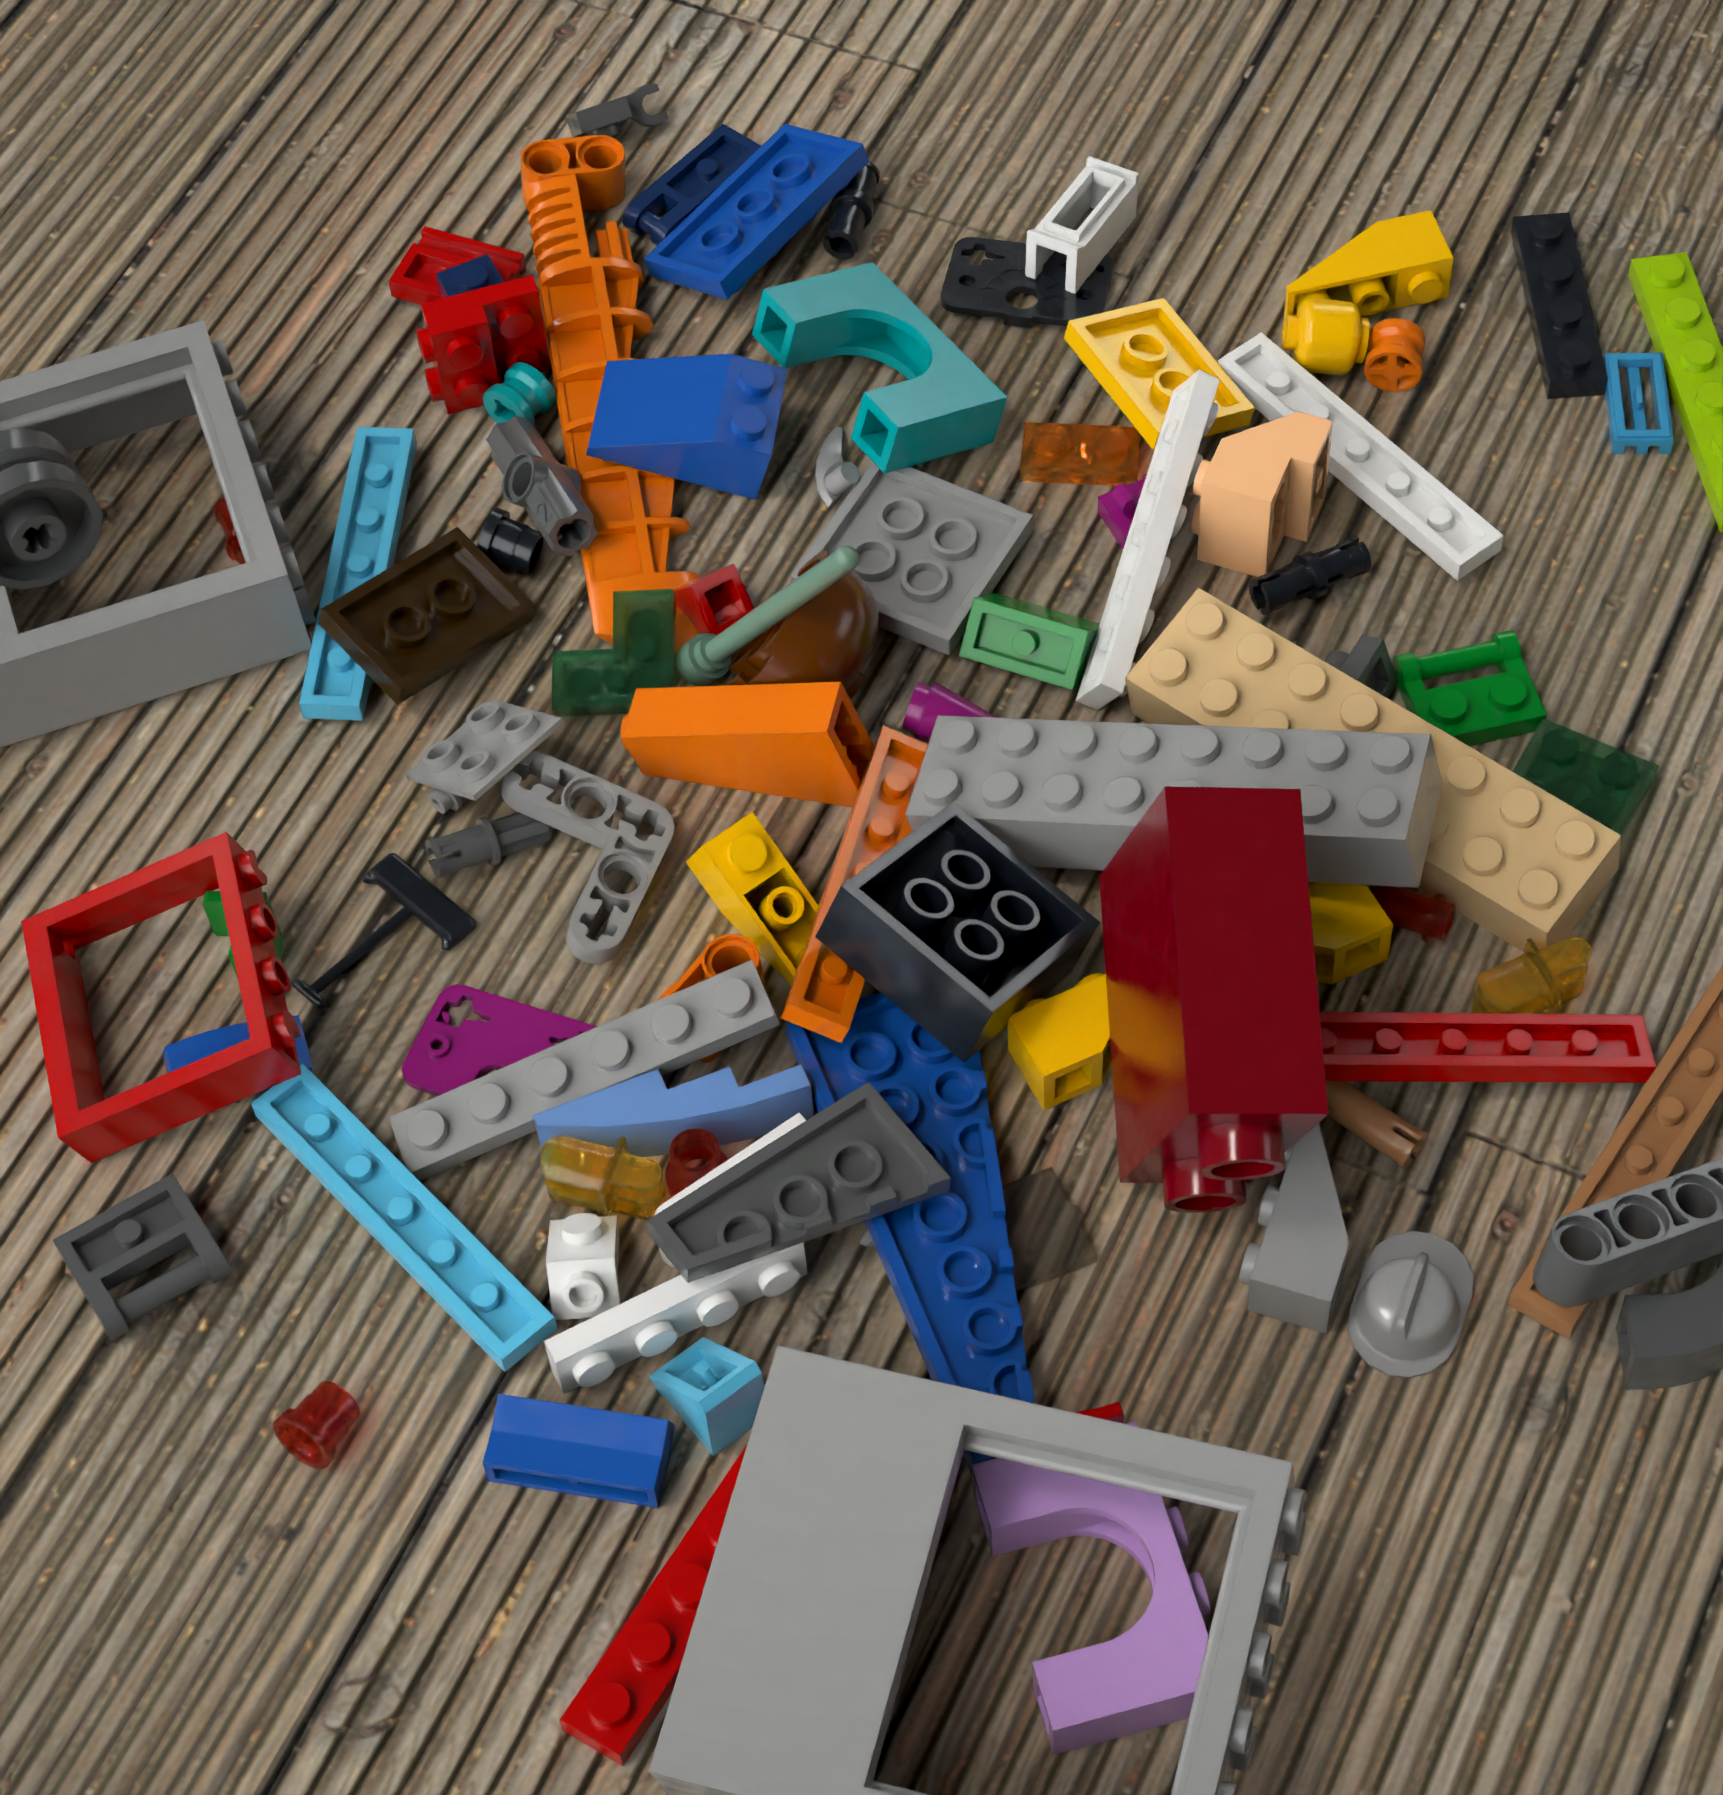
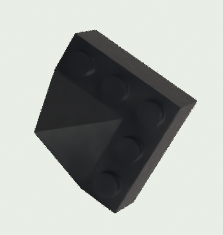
(956, 930)

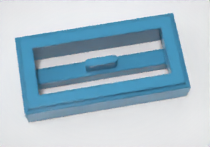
(1639, 435)

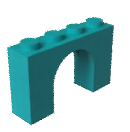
(862, 313)

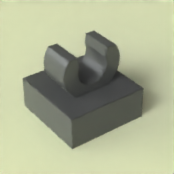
(1367, 664)

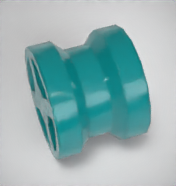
(521, 395)

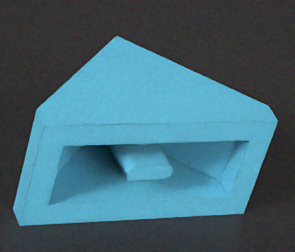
(712, 1392)

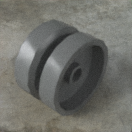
(45, 511)

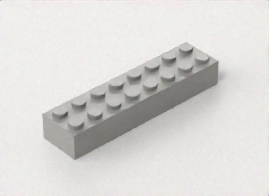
(1080, 787)

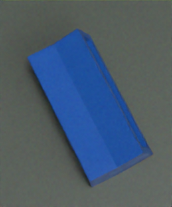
(578, 1450)

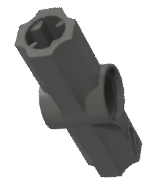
(542, 486)

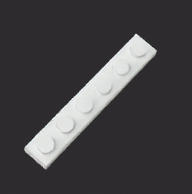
(1367, 460)
(1155, 522)

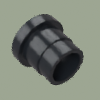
(510, 542)

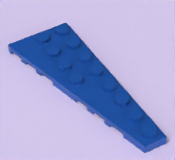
(953, 1249)

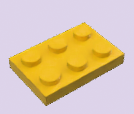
(1143, 357)

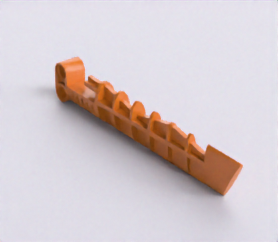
(587, 322)

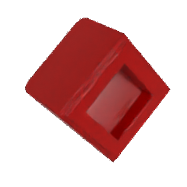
(714, 600)

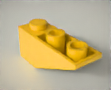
(1382, 268)
(757, 892)

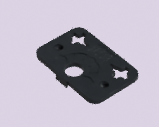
(987, 286)

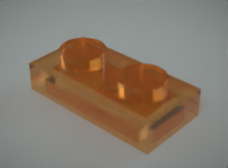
(1079, 454)

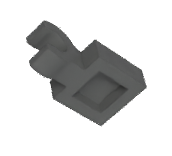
(604, 117)

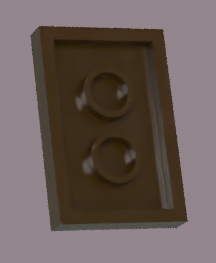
(426, 615)

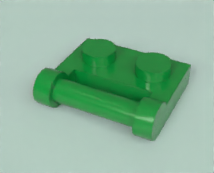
(1476, 708)

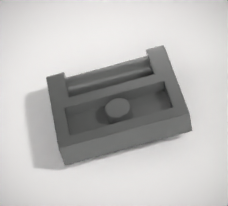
(134, 1239)

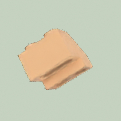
(1261, 489)

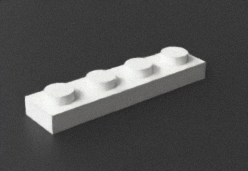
(664, 1313)

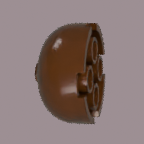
(817, 642)

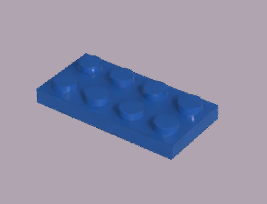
(756, 211)

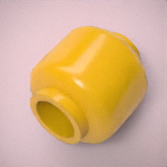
(1326, 336)

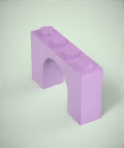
(1154, 1666)

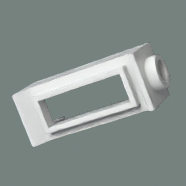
(1114, 198)

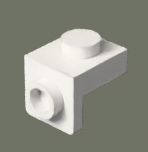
(583, 1265)

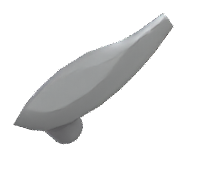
(831, 472)

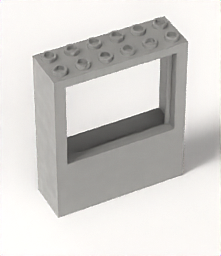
(181, 631)
(836, 1548)

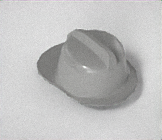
(1410, 1304)

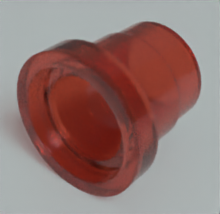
(689, 1146)
(317, 1424)

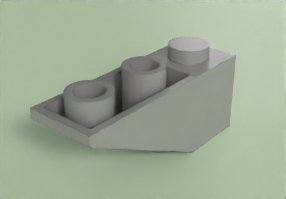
(1305, 1243)

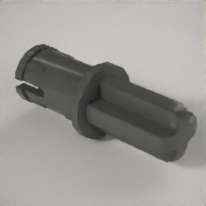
(485, 842)

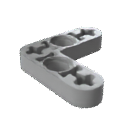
(619, 846)

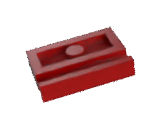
(438, 251)

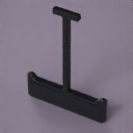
(418, 899)

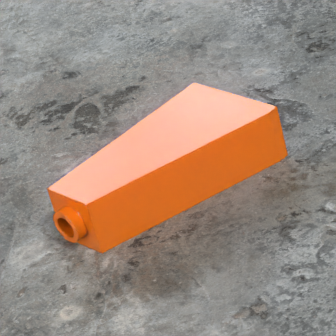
(752, 738)

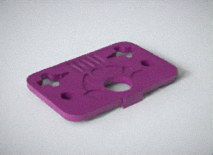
(480, 1046)

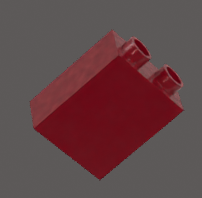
(1212, 993)

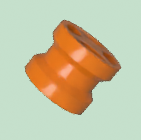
(1394, 355)

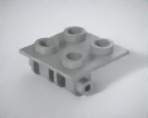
(481, 752)

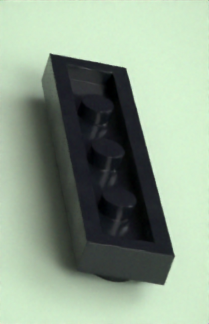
(1558, 306)

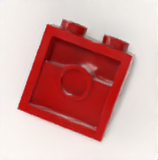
(479, 338)

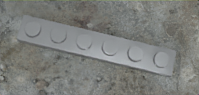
(650, 1038)

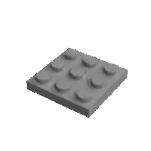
(924, 549)

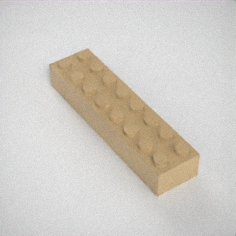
(1496, 842)

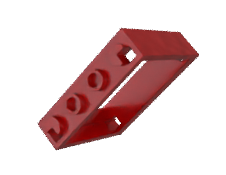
(52, 944)

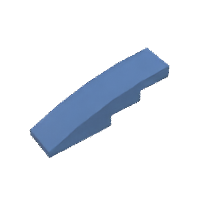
(654, 1116)

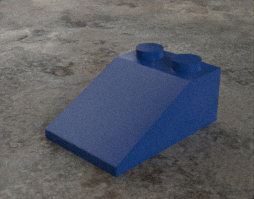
(691, 418)

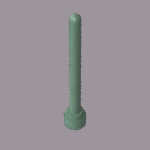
(709, 655)

